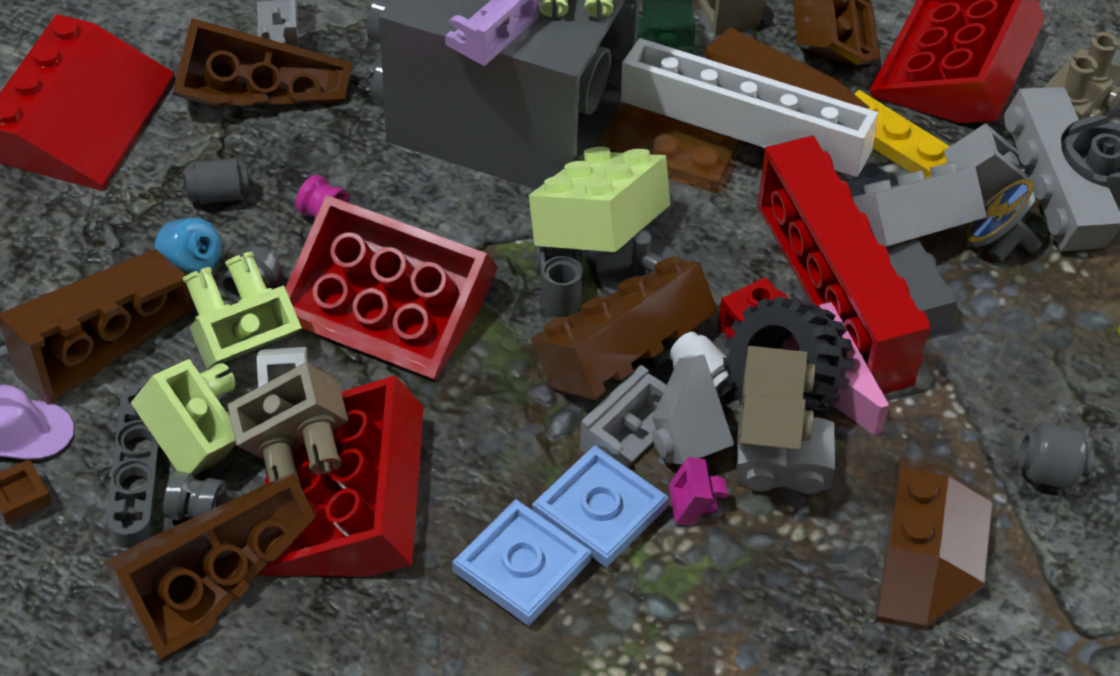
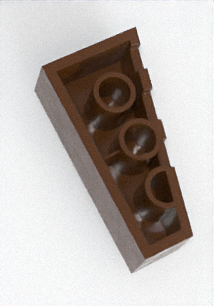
(92, 322)
(624, 327)

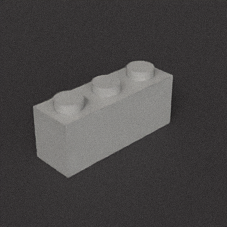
(922, 203)

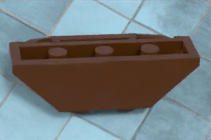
(837, 30)
(932, 545)

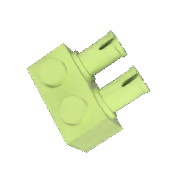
(252, 323)
(186, 415)

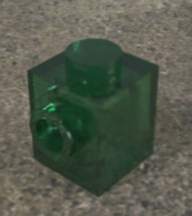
(668, 24)

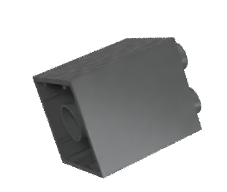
(518, 113)

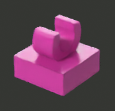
(695, 492)

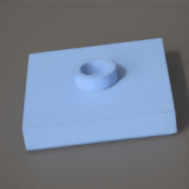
(601, 505)
(521, 562)

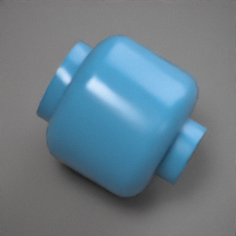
(189, 244)

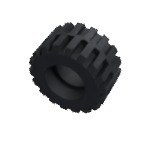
(815, 333)

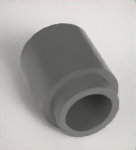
(216, 181)

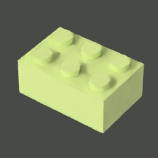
(600, 200)

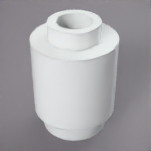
(698, 345)

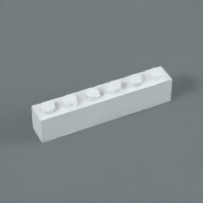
(745, 104)

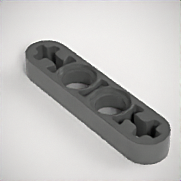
(128, 464)

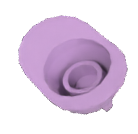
(31, 427)

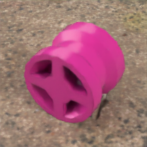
(313, 193)

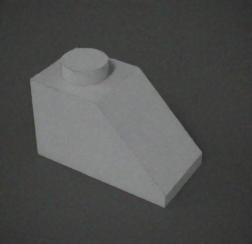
(993, 157)
(690, 414)

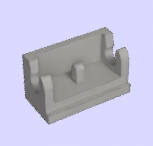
(278, 21)
(624, 420)

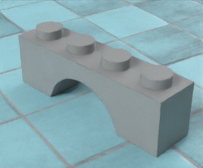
(1076, 210)

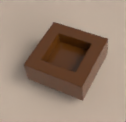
(21, 492)

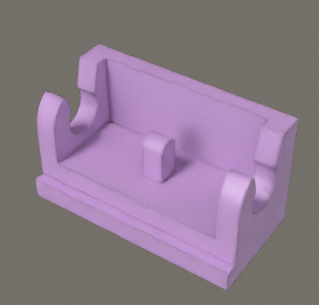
(491, 28)

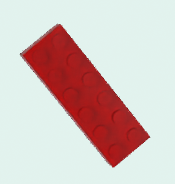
(841, 260)

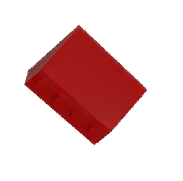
(959, 57)
(78, 103)
(387, 287)
(371, 500)

